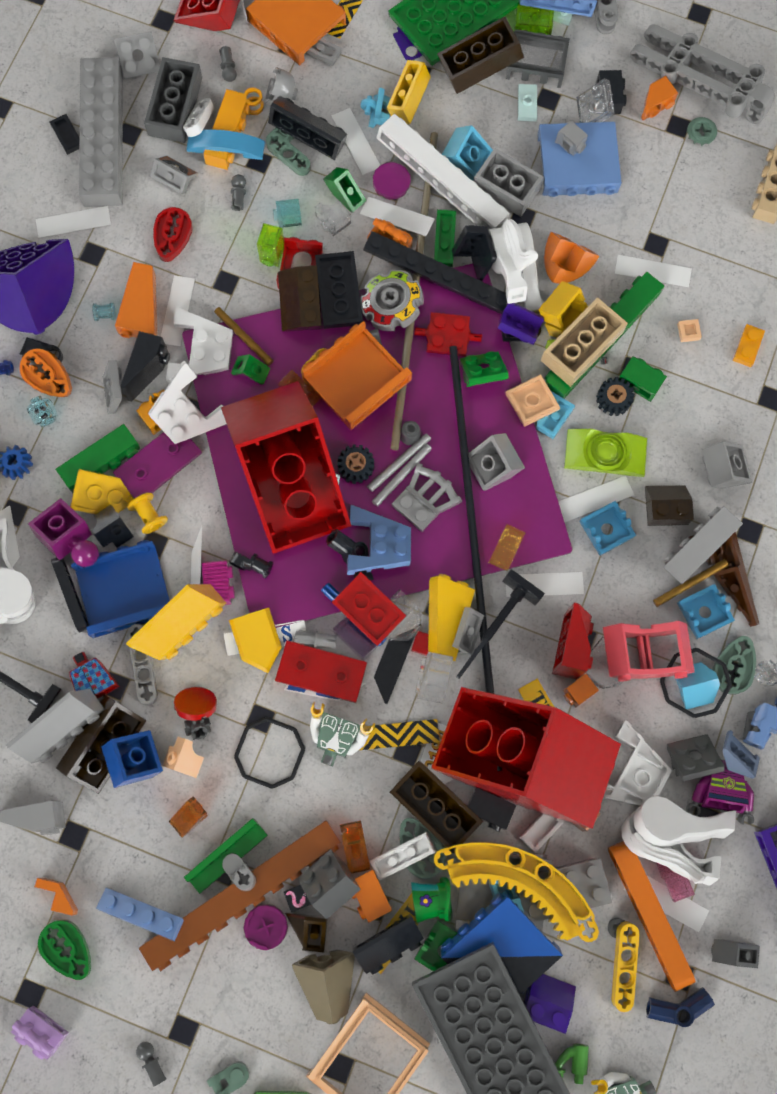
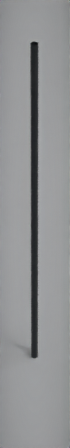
(488, 676)

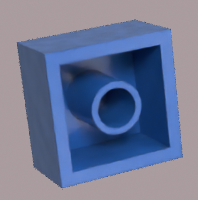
(132, 758)

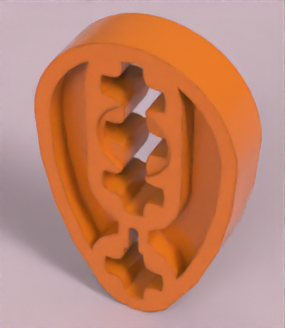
(50, 363)

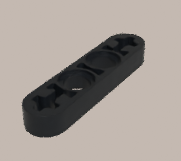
(70, 594)

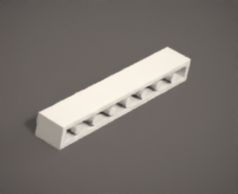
(441, 173)

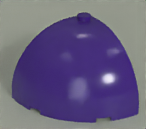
(35, 284)

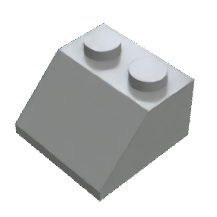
(494, 461)
(726, 465)

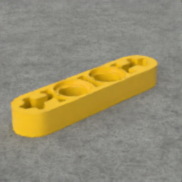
(625, 966)

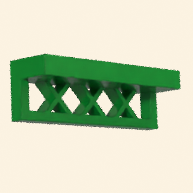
(239, 843)

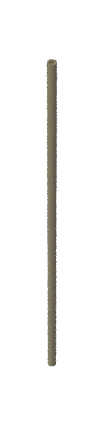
(409, 329)

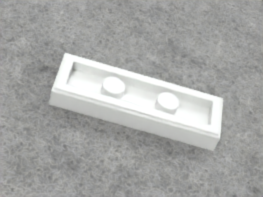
(403, 856)

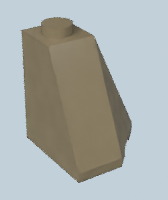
(327, 983)

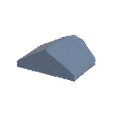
(738, 757)

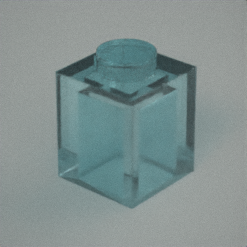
(287, 213)

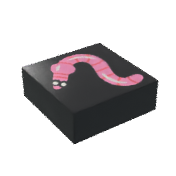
(296, 898)

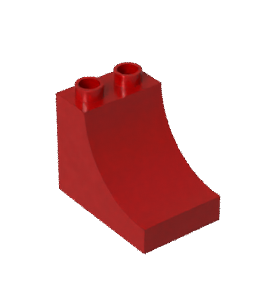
(287, 466)

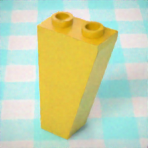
(446, 608)

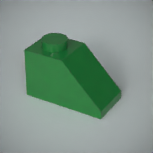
(345, 188)

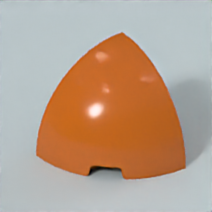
(566, 259)

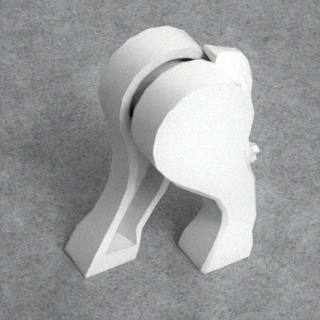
(517, 263)
(16, 593)
(662, 826)

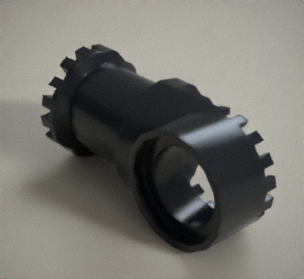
(255, 564)

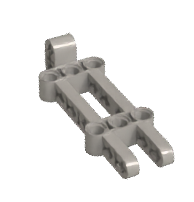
(685, 49)

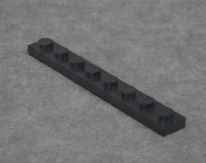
(436, 272)

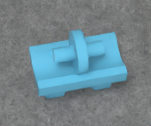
(375, 106)

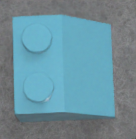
(467, 150)

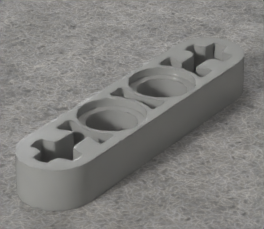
(139, 665)

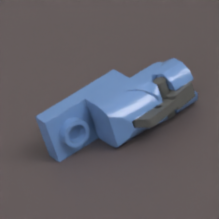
(760, 724)

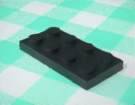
(339, 289)

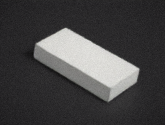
(540, 831)

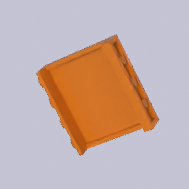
(295, 23)
(355, 375)

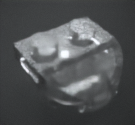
(411, 623)
(599, 671)

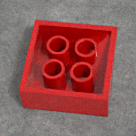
(573, 647)

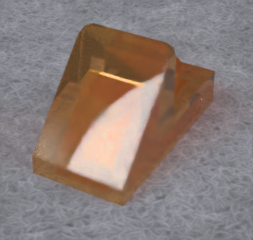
(188, 817)

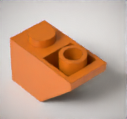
(660, 96)

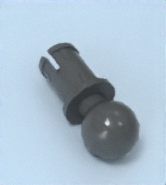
(227, 64)
(238, 192)
(145, 1052)

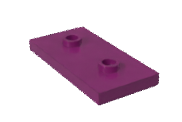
(156, 464)

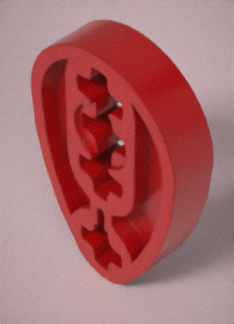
(162, 230)

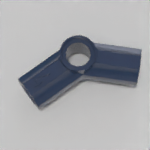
(667, 1011)

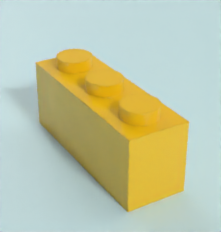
(409, 90)

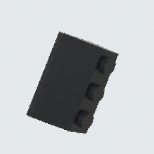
(388, 945)

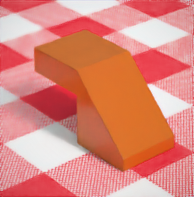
(62, 900)

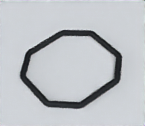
(721, 698)
(296, 764)

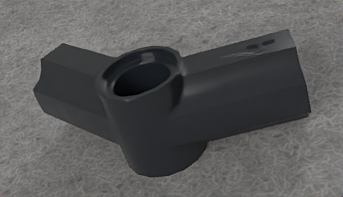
(346, 546)

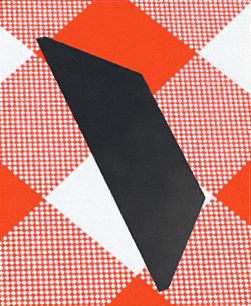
(391, 666)

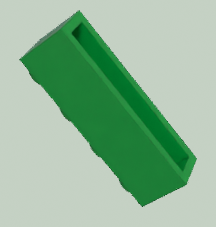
(100, 456)

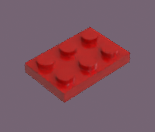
(369, 608)

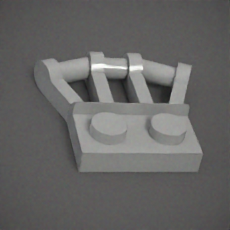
(416, 507)

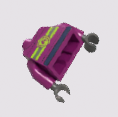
(724, 792)

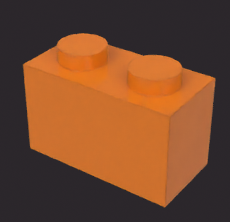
(371, 897)

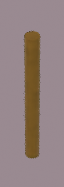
(243, 336)
(690, 583)

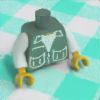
(336, 735)
(622, 1084)

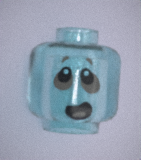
(42, 411)

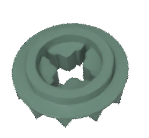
(709, 129)

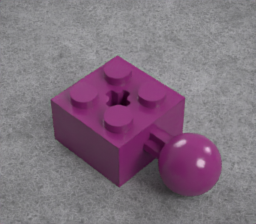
(65, 532)

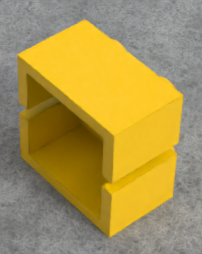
(562, 308)

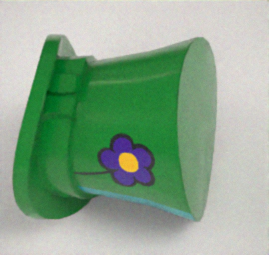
(432, 900)

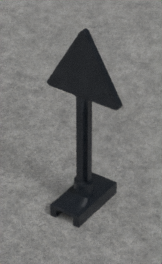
(521, 589)
(41, 702)

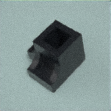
(110, 528)

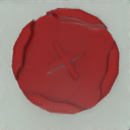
(195, 703)

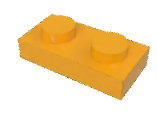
(748, 345)

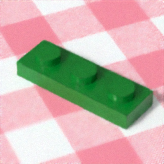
(445, 236)

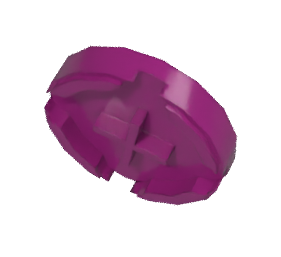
(391, 180)
(265, 927)

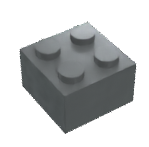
(328, 884)

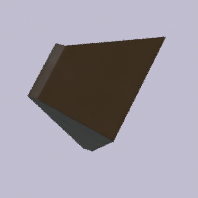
(309, 930)

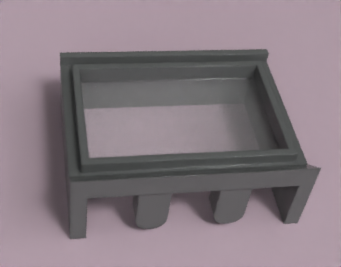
(543, 56)

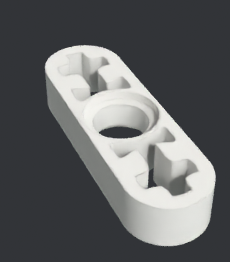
(198, 117)

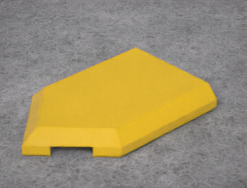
(97, 491)
(256, 638)

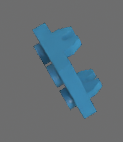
(611, 515)
(715, 602)

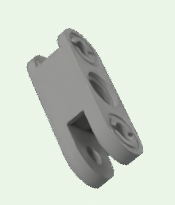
(606, 15)

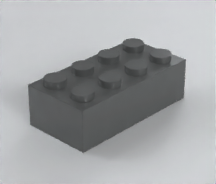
(173, 99)

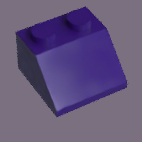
(550, 1002)

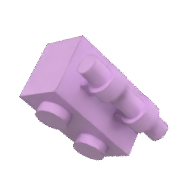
(39, 1033)

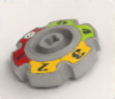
(392, 300)

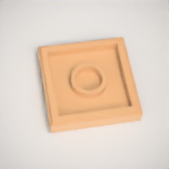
(532, 400)

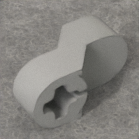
(245, 880)

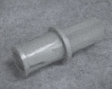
(315, 639)

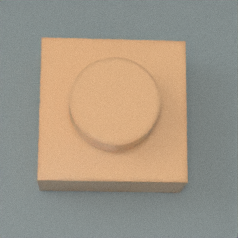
(689, 330)

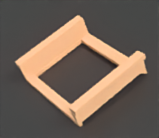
(370, 1004)

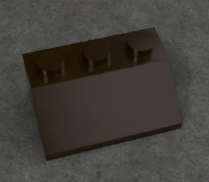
(299, 298)

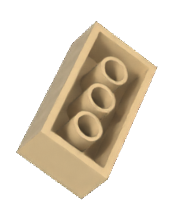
(584, 341)

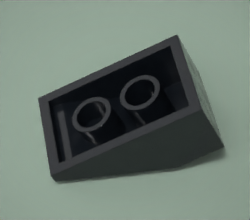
(145, 364)

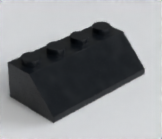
(306, 127)

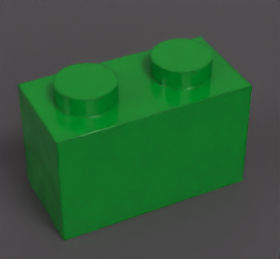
(643, 378)

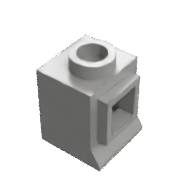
(572, 138)

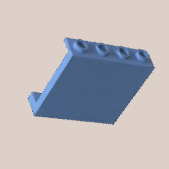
(588, 173)

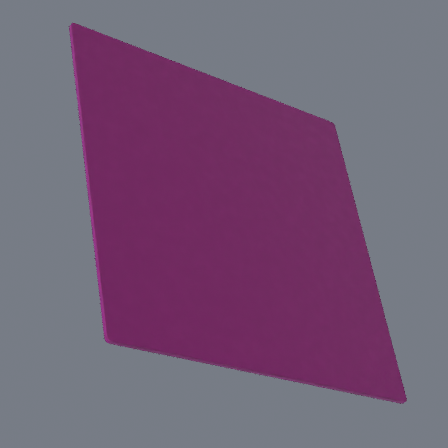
(444, 546)

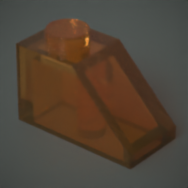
(355, 847)

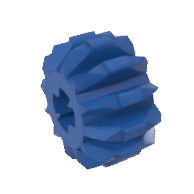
(18, 455)

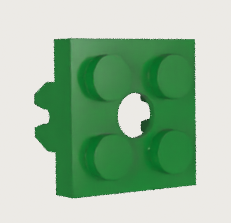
(475, 374)
(428, 952)

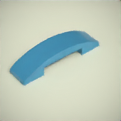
(227, 142)

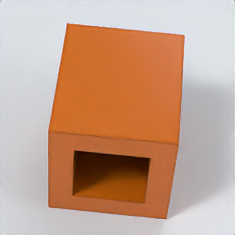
(580, 691)

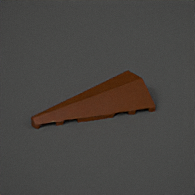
(734, 577)

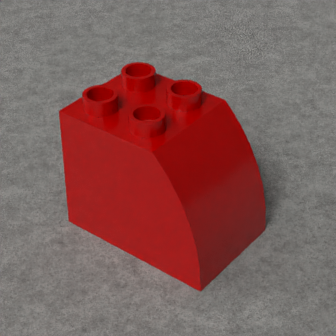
(544, 755)

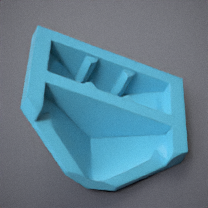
(699, 687)

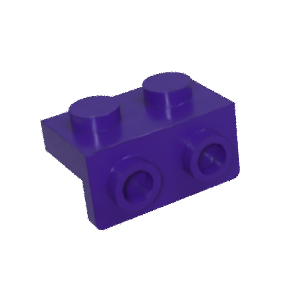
(520, 323)

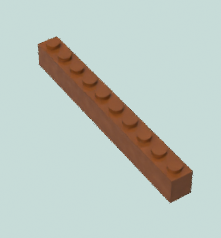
(233, 901)

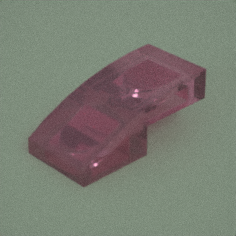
(677, 885)

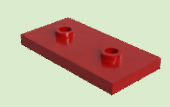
(321, 671)

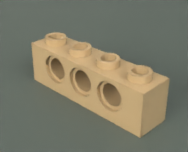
(763, 208)

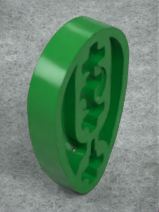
(53, 955)

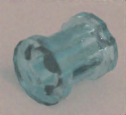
(103, 311)

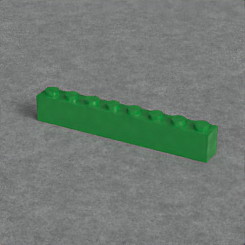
(630, 308)

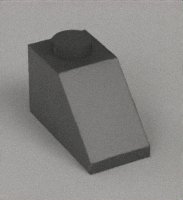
(735, 953)

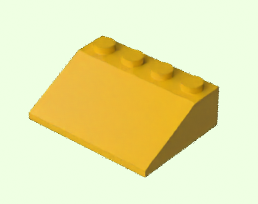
(178, 621)

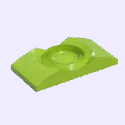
(605, 452)

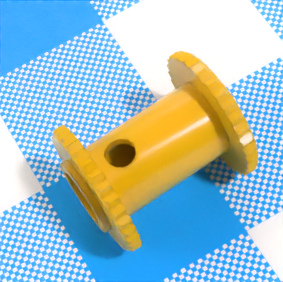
(147, 513)

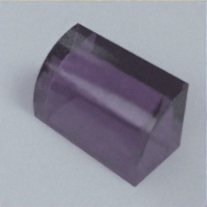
(354, 638)

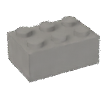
(508, 181)

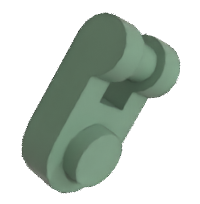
(236, 1076)

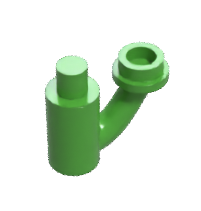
(579, 1056)

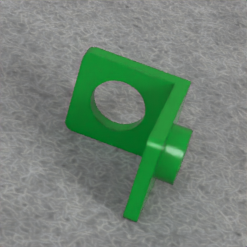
(252, 368)

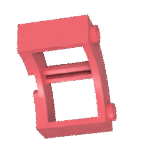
(618, 657)

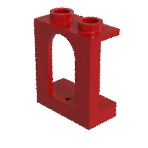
(295, 245)

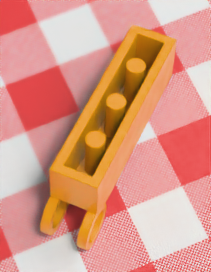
(232, 118)

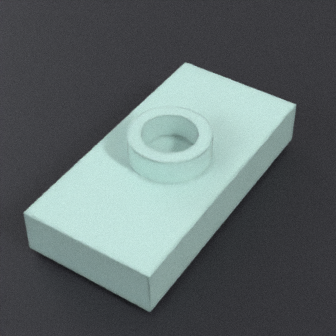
(527, 102)

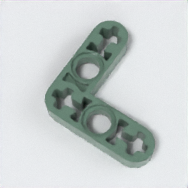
(285, 145)

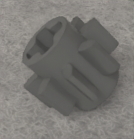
(197, 729)

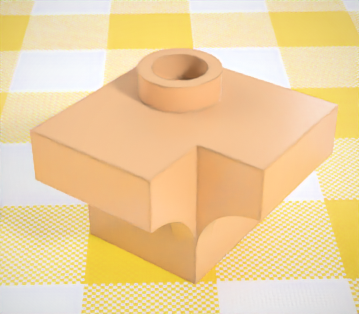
(183, 758)

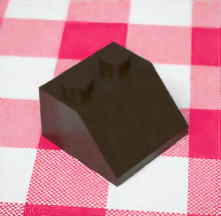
(668, 505)

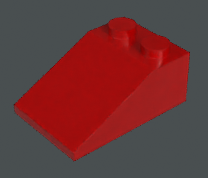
(207, 14)

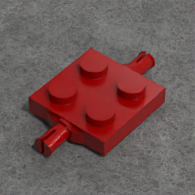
(448, 331)

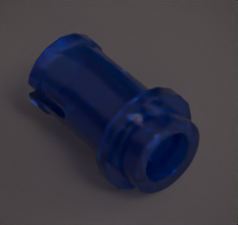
(6, 367)

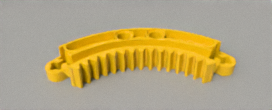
(554, 893)

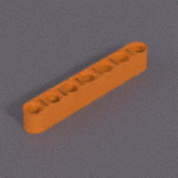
(652, 916)

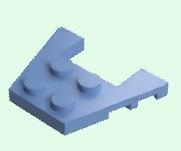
(388, 542)

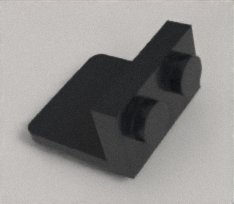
(477, 244)

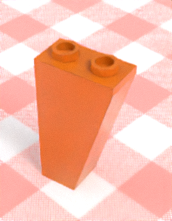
(139, 303)

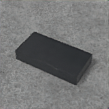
(66, 133)

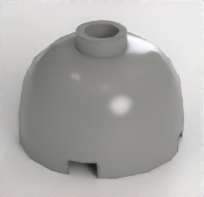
(282, 85)

